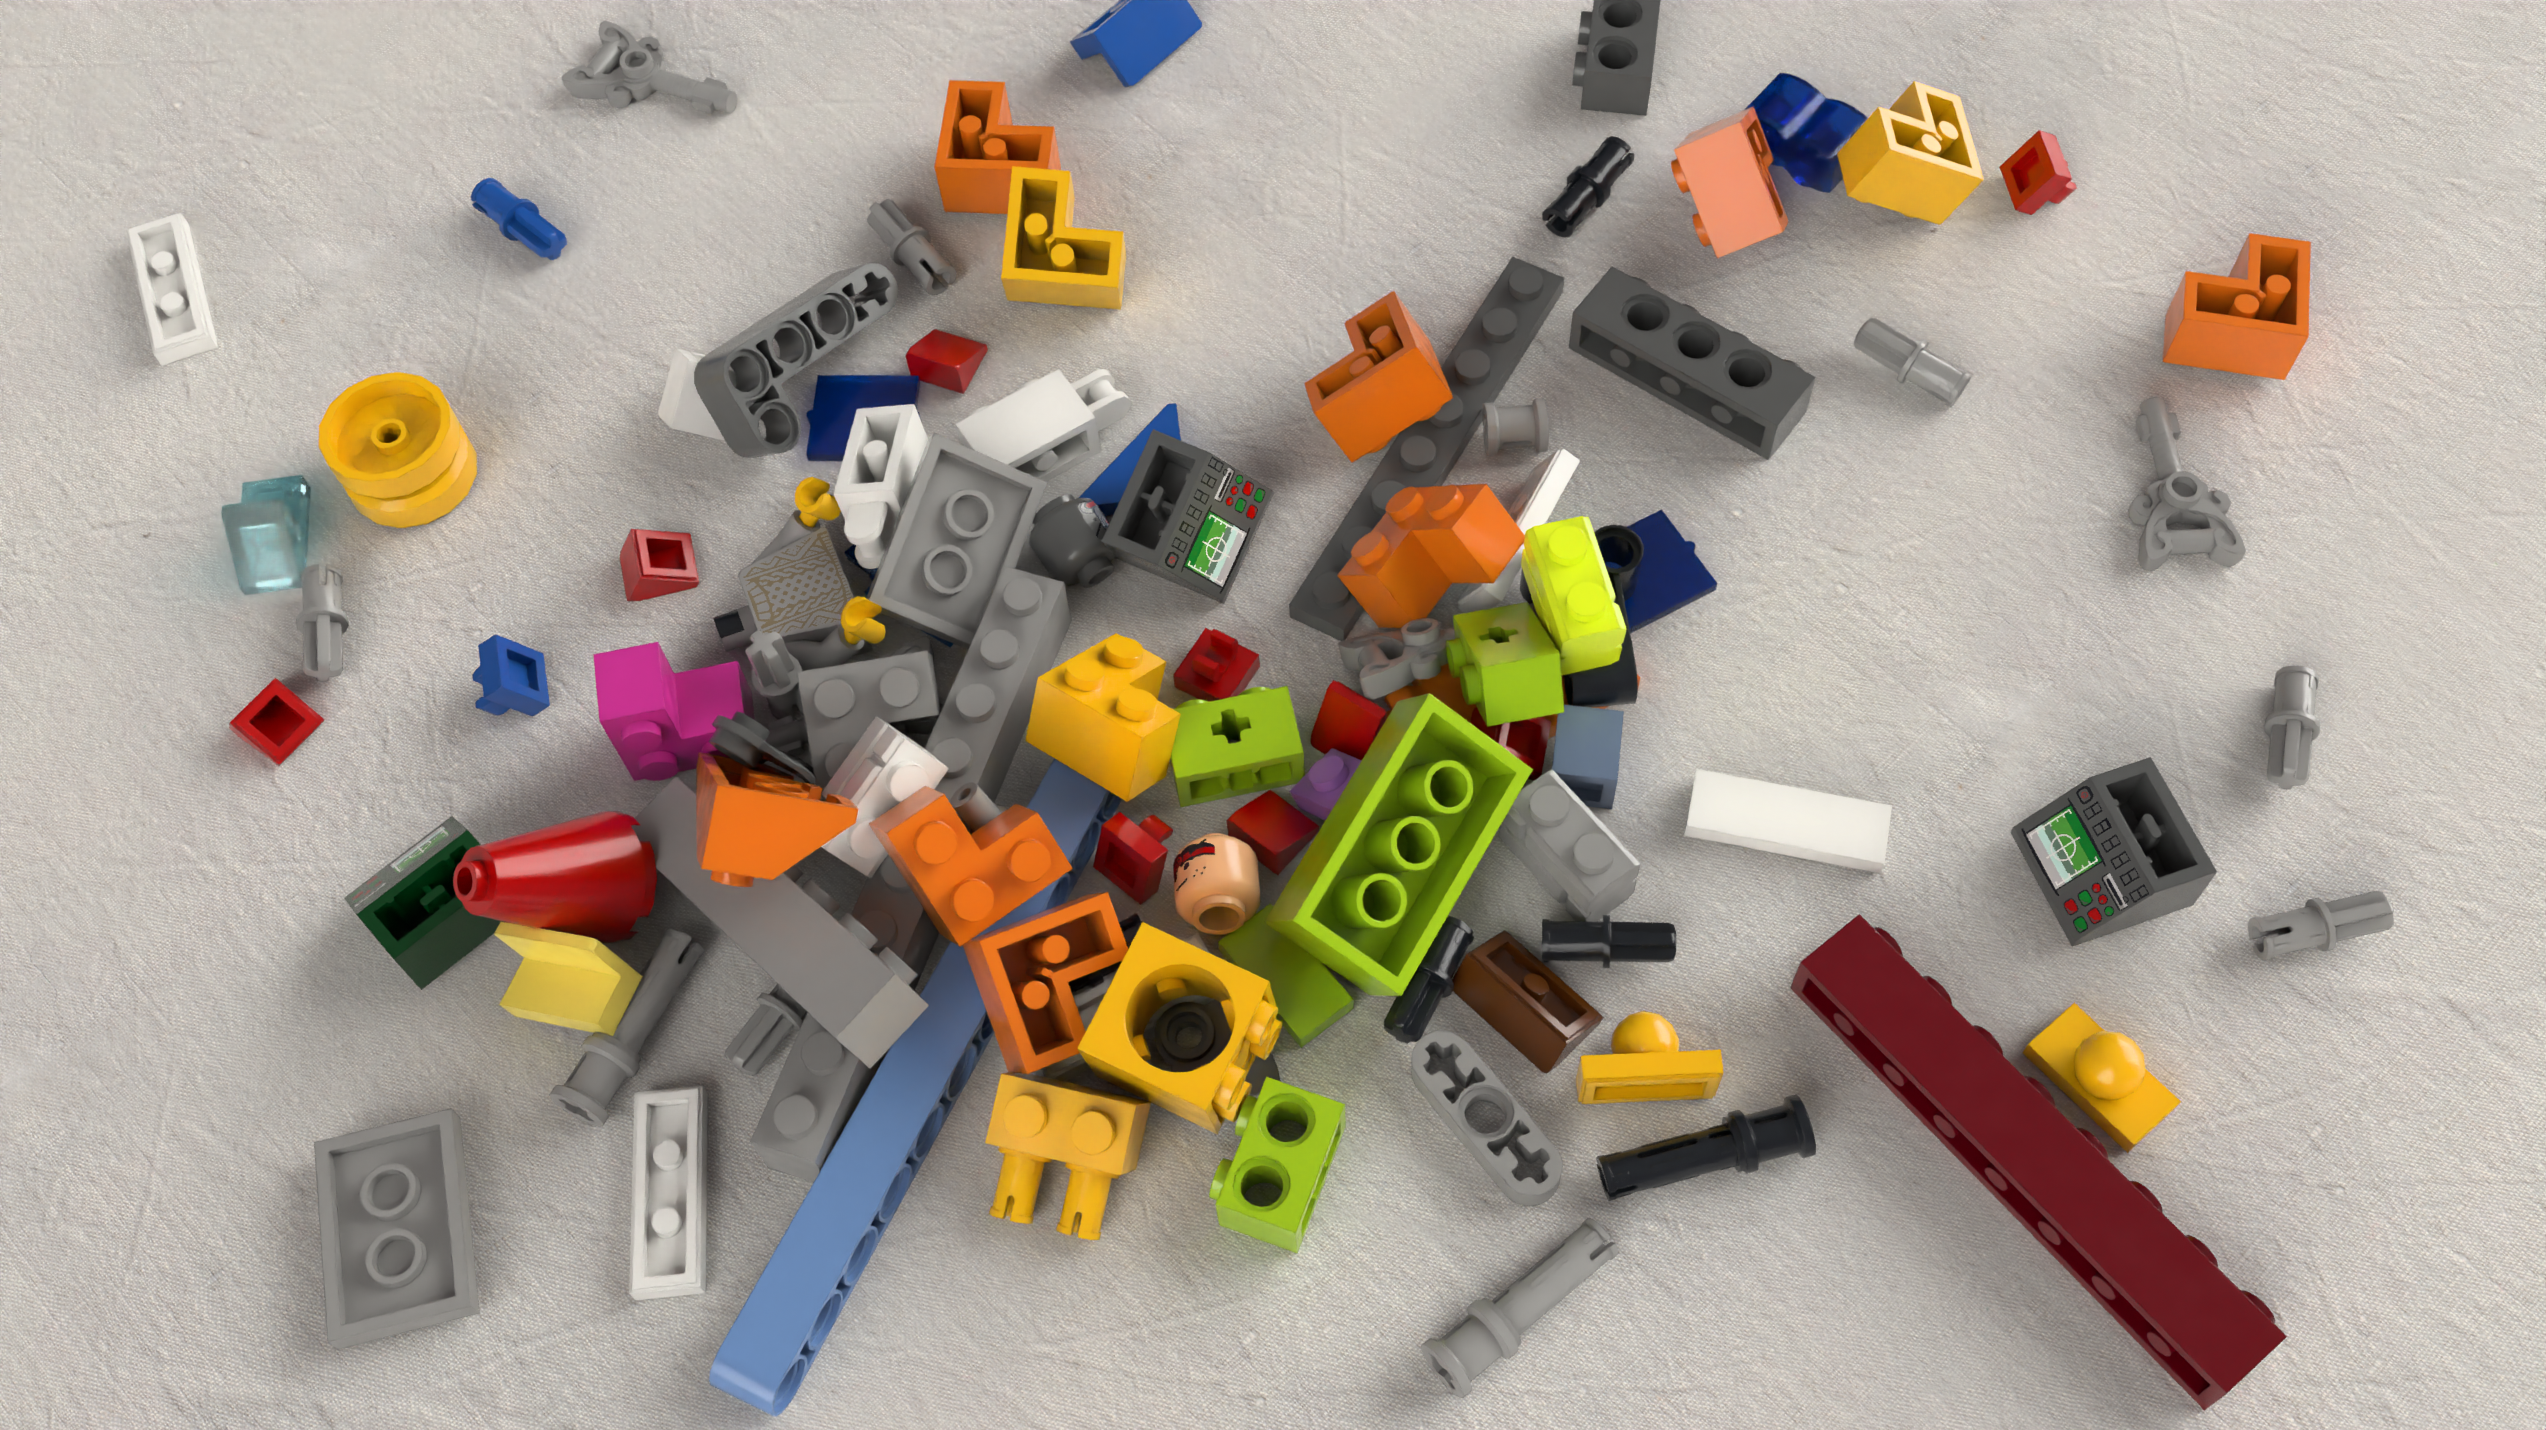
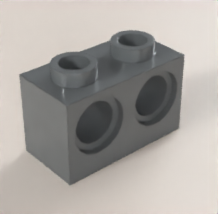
(1618, 57)

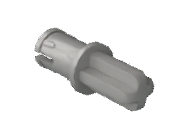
(910, 246)
(1912, 361)
(322, 623)
(775, 673)
(2292, 726)
(2321, 924)
(765, 1031)

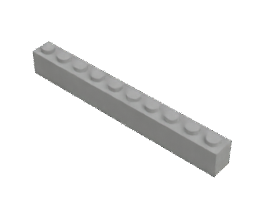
(977, 743)

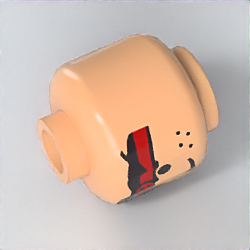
(1216, 883)

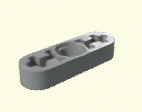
(1530, 1145)

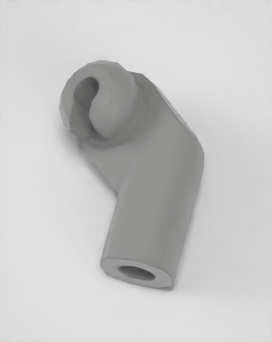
(975, 806)

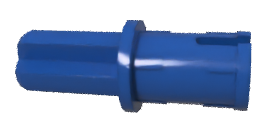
(518, 218)

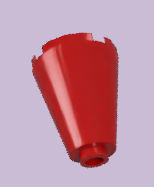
(564, 878)

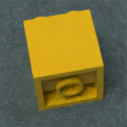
(1149, 977)

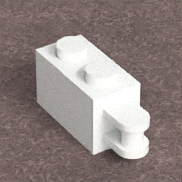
(1046, 423)
(877, 476)

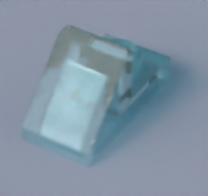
(269, 533)

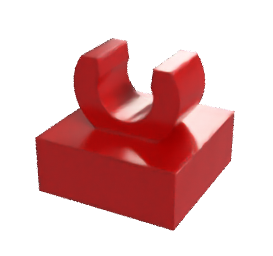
(2037, 174)
(1216, 667)
(1133, 854)

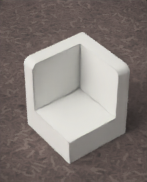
(681, 404)

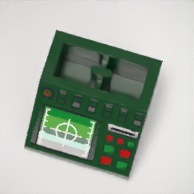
(415, 906)

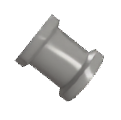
(1515, 427)

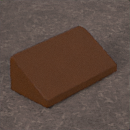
(1524, 1001)

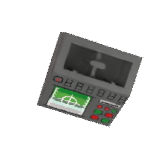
(1187, 517)
(2114, 853)

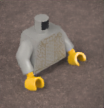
(803, 591)

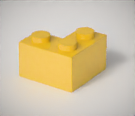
(1913, 156)
(1050, 258)
(1106, 717)

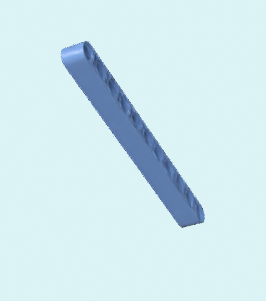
(887, 1140)

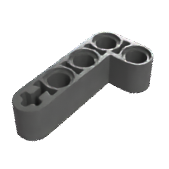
(800, 343)

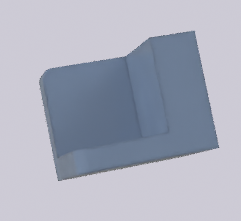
(1589, 753)

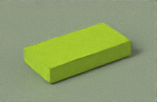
(1302, 987)

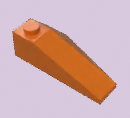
(760, 820)

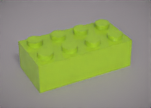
(1399, 846)

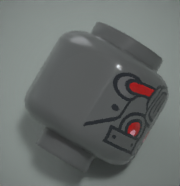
(1069, 541)

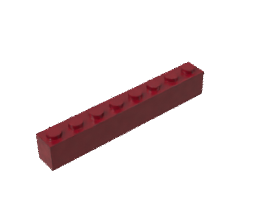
(2038, 1163)

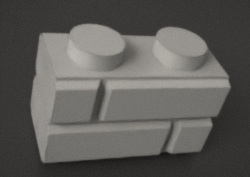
(1569, 849)

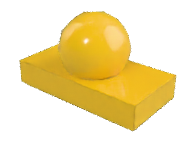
(1647, 1066)
(2102, 1076)

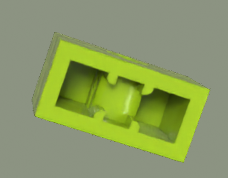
(1506, 664)
(1262, 759)

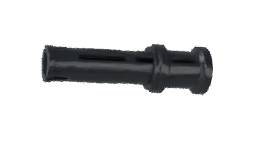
(1738, 1143)

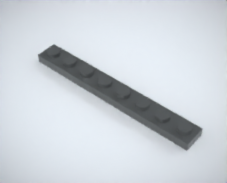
(1431, 447)

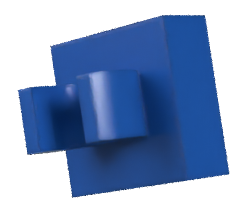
(511, 677)

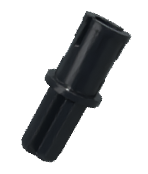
(1608, 941)
(1430, 982)

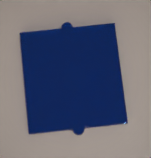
(836, 405)
(1668, 573)

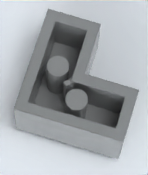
(847, 697)

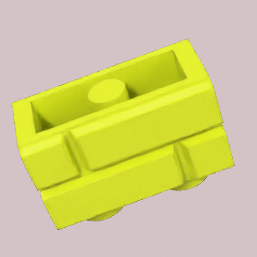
(1573, 593)

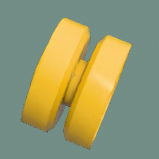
(398, 449)

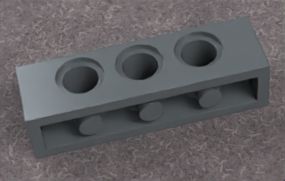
(1691, 362)

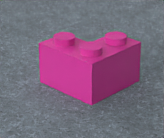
(663, 716)

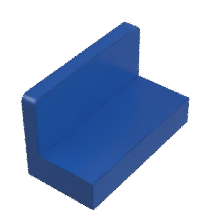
(1137, 35)

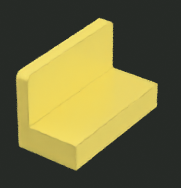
(567, 980)

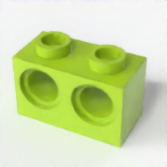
(1293, 1167)

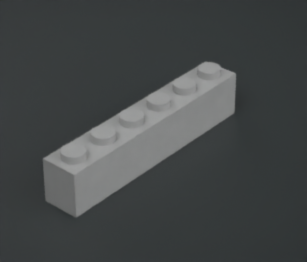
(791, 935)

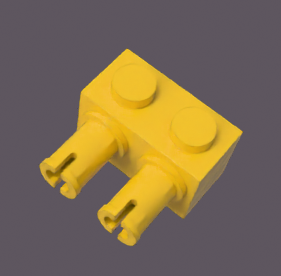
(1065, 1122)

